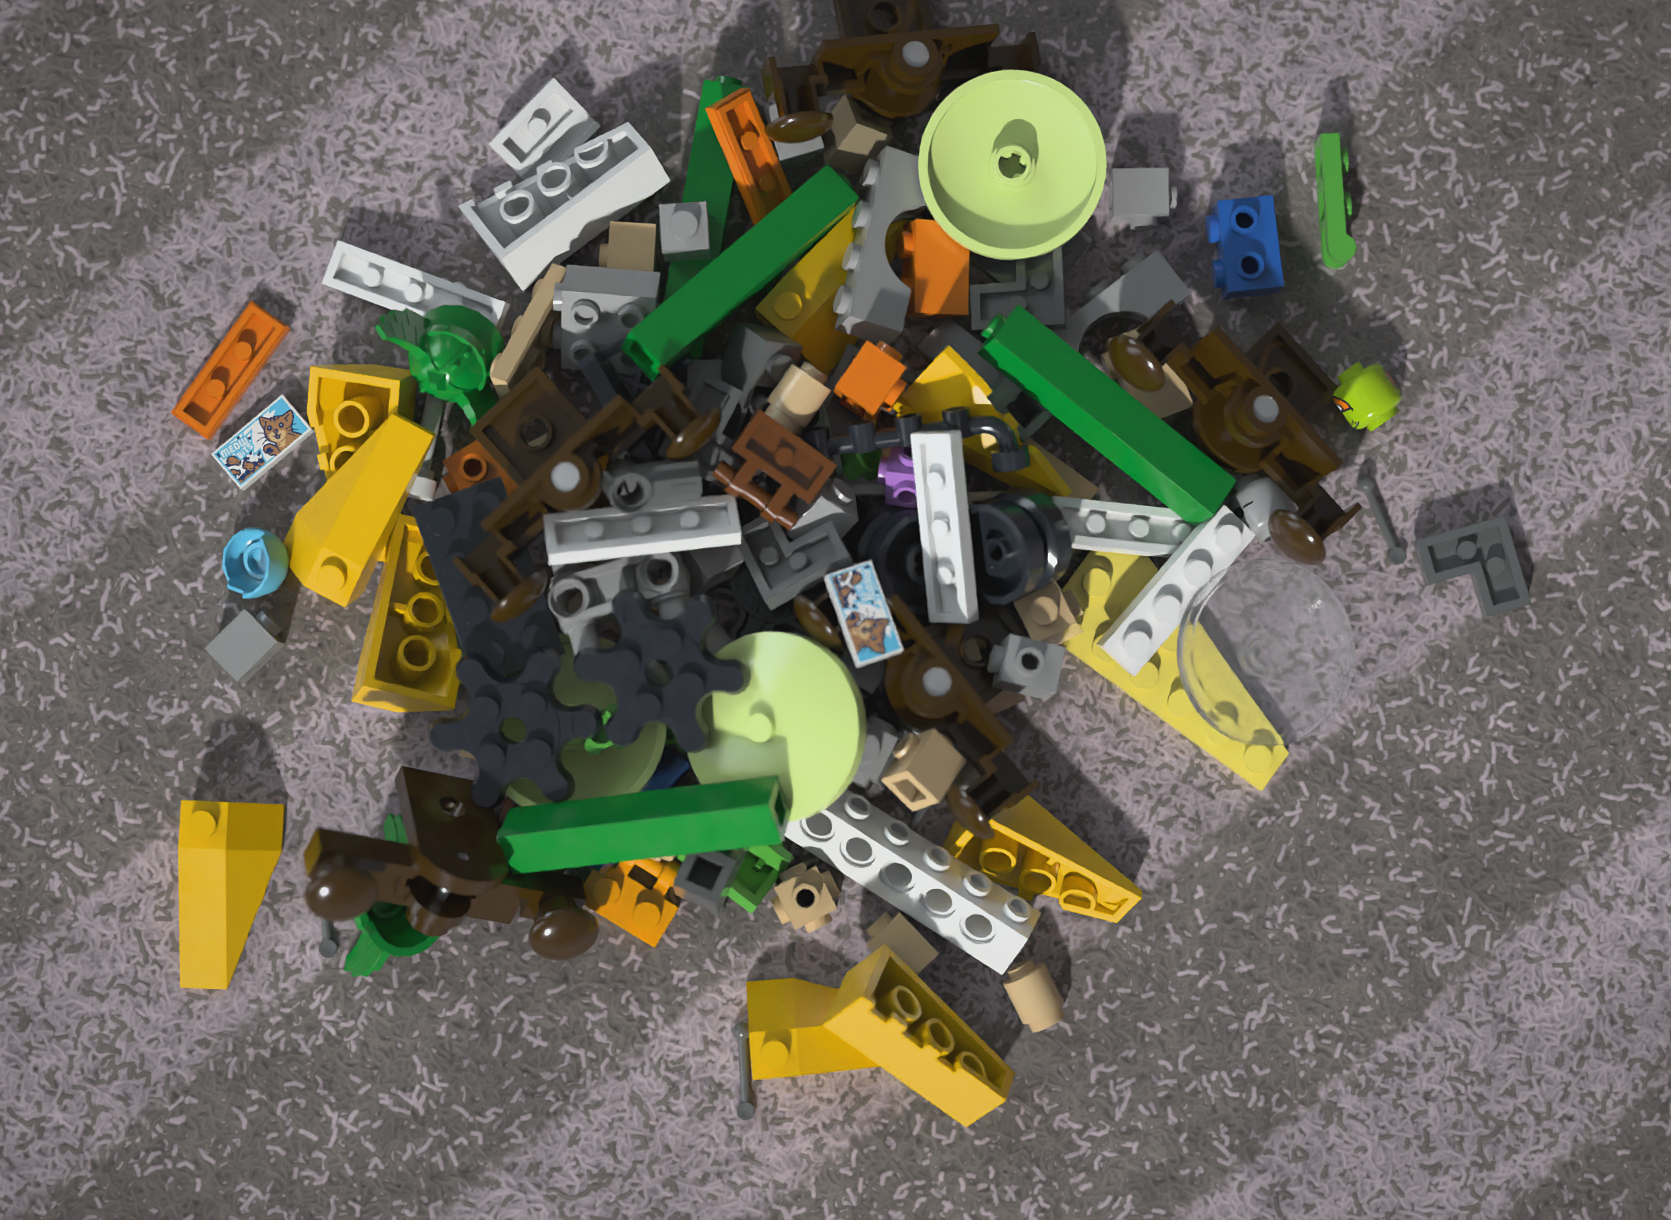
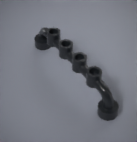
(865, 438)

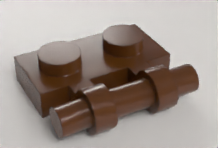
(784, 458)

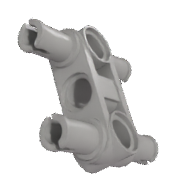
(604, 582)

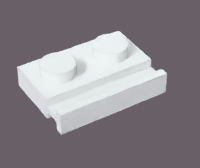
(543, 130)

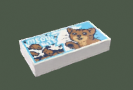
(262, 442)
(863, 614)

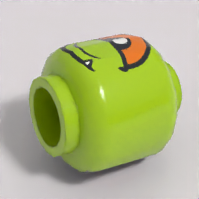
(1367, 396)

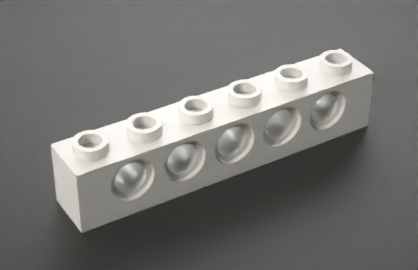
(918, 878)

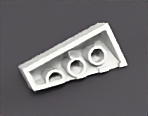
(566, 203)

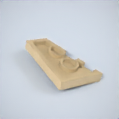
(529, 335)

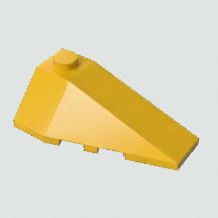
(805, 296)

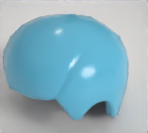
(255, 562)

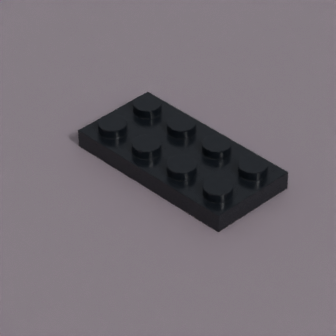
(453, 529)

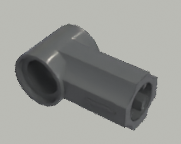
(657, 483)

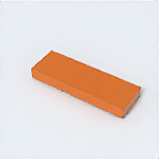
(749, 153)
(230, 370)

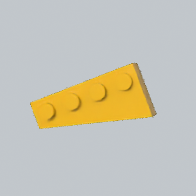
(917, 1038)

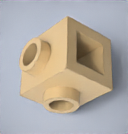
(801, 878)

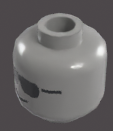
(1255, 501)

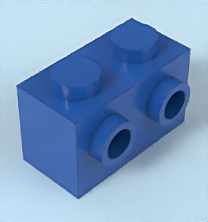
(1245, 247)

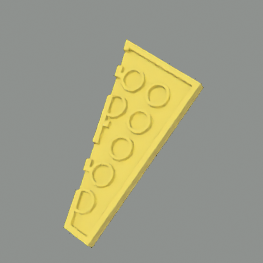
(1104, 589)

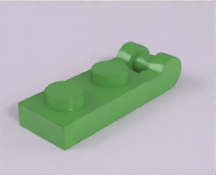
(1333, 203)

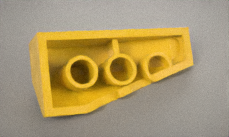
(954, 383)
(351, 404)
(350, 518)
(410, 634)
(1045, 859)
(223, 876)
(789, 1031)

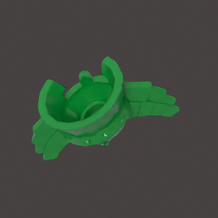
(448, 353)
(385, 925)

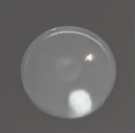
(1266, 652)

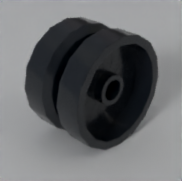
(893, 544)
(1017, 544)

